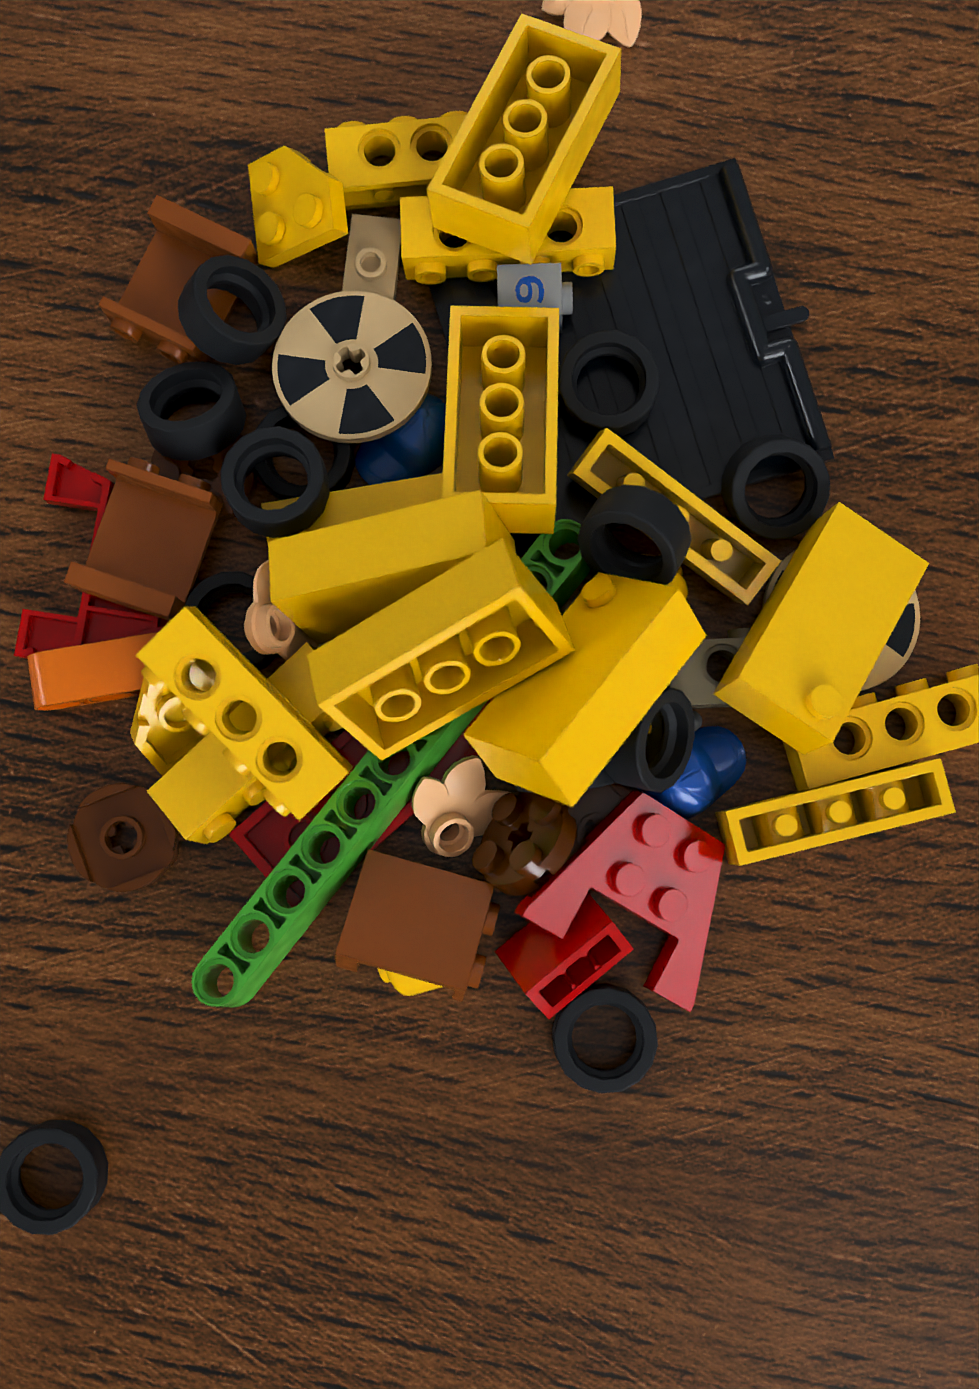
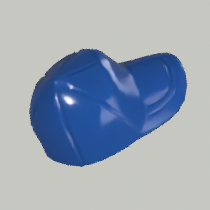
(408, 451)
(712, 769)

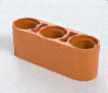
(87, 673)

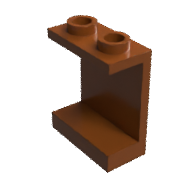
(175, 252)
(148, 540)
(418, 923)

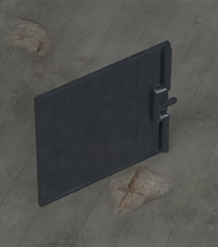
(706, 304)

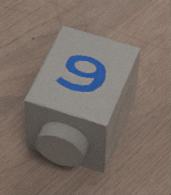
(534, 287)

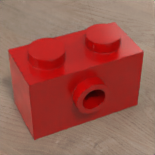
(560, 969)

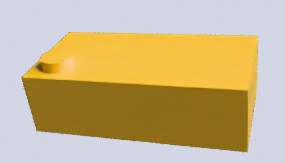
(525, 138)
(504, 412)
(359, 567)
(822, 630)
(439, 651)
(577, 712)

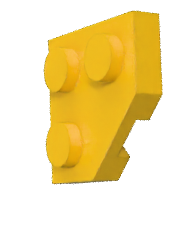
(293, 206)
(158, 721)

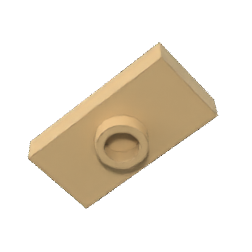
(373, 255)

